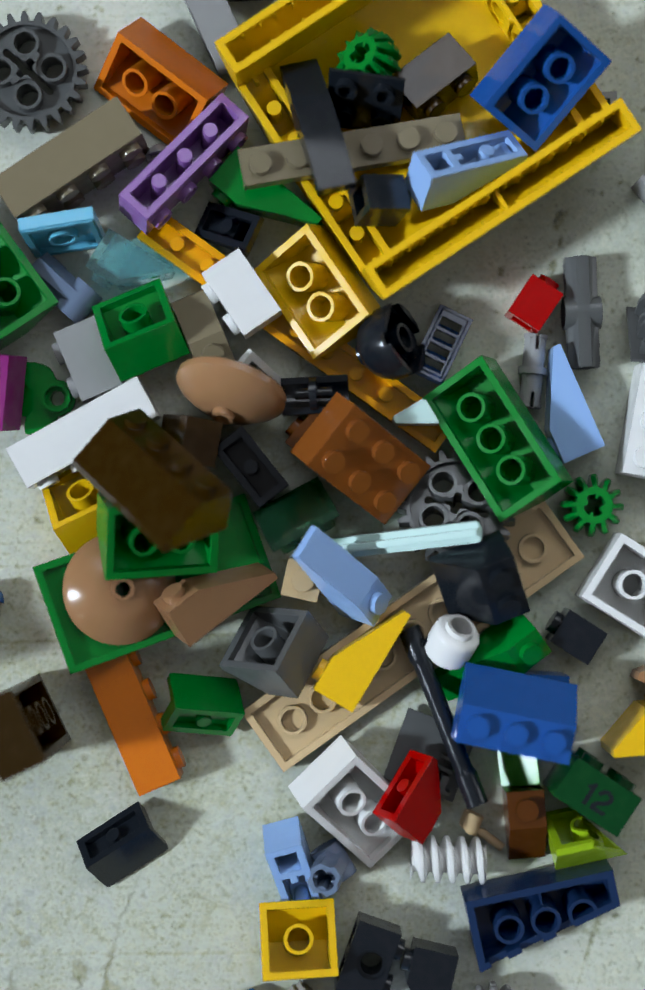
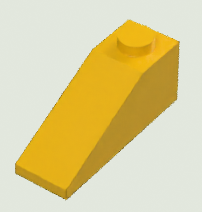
(355, 665)

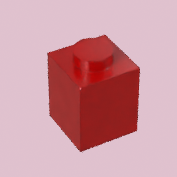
(534, 303)

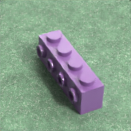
(184, 164)

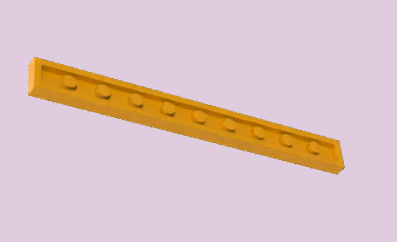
(383, 395)

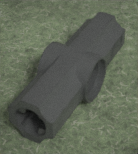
(581, 312)

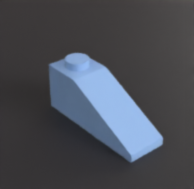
(456, 169)
(567, 416)
(342, 578)
(289, 859)

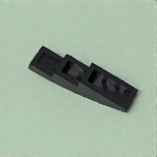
(317, 127)

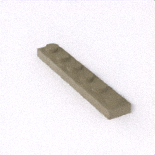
(366, 148)

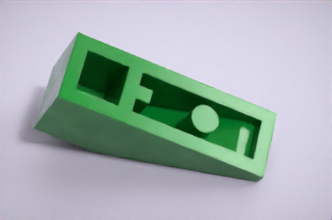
(268, 202)
(507, 646)

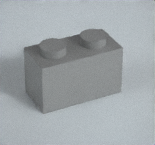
(86, 360)

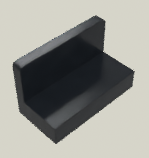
(121, 845)

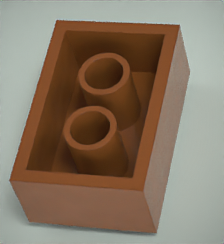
(360, 458)

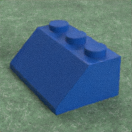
(540, 77)
(516, 713)

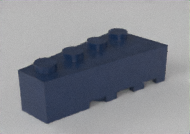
(534, 906)

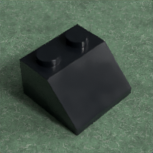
(481, 581)

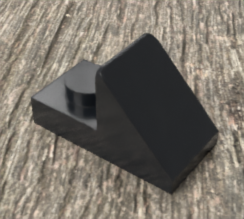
(229, 227)

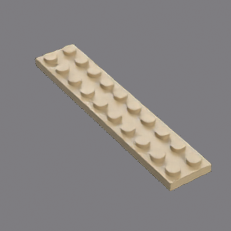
(300, 725)

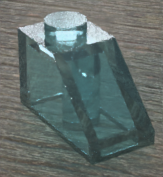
(125, 264)

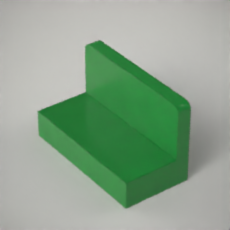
(202, 705)

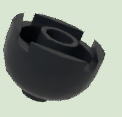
(388, 343)

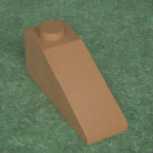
(206, 600)

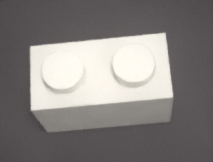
(241, 295)

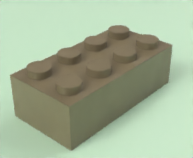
(74, 163)

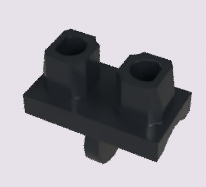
(312, 393)

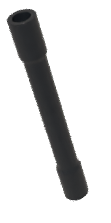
(465, 773)

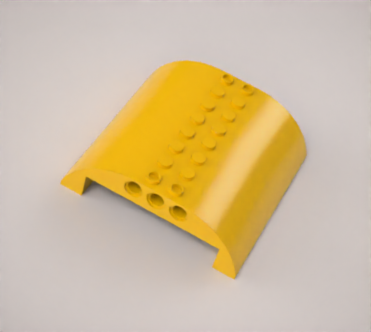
(317, 29)

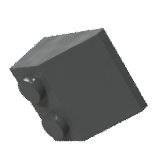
(275, 650)

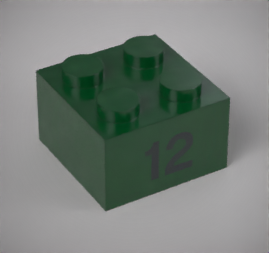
(596, 794)

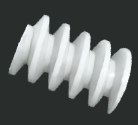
(449, 859)

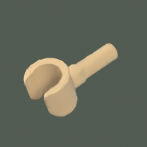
(471, 823)

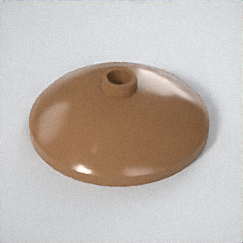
(230, 390)
(100, 610)

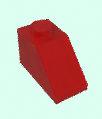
(412, 798)

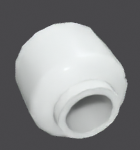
(451, 641)

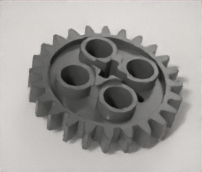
(50, 49)
(455, 472)

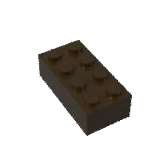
(28, 727)

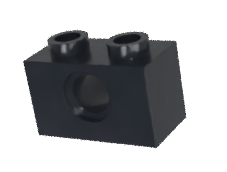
(368, 936)

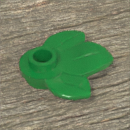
(38, 394)

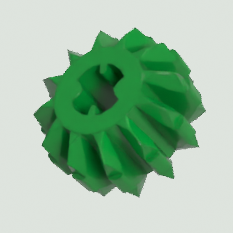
(370, 53)
(603, 510)

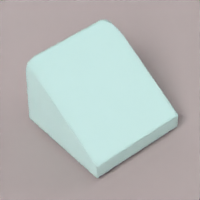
(416, 415)

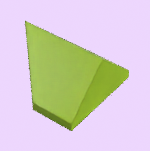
(577, 840)

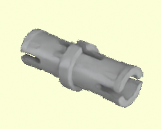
(532, 369)

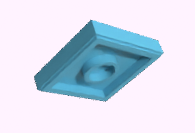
(61, 231)

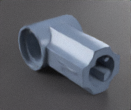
(73, 294)
(330, 867)

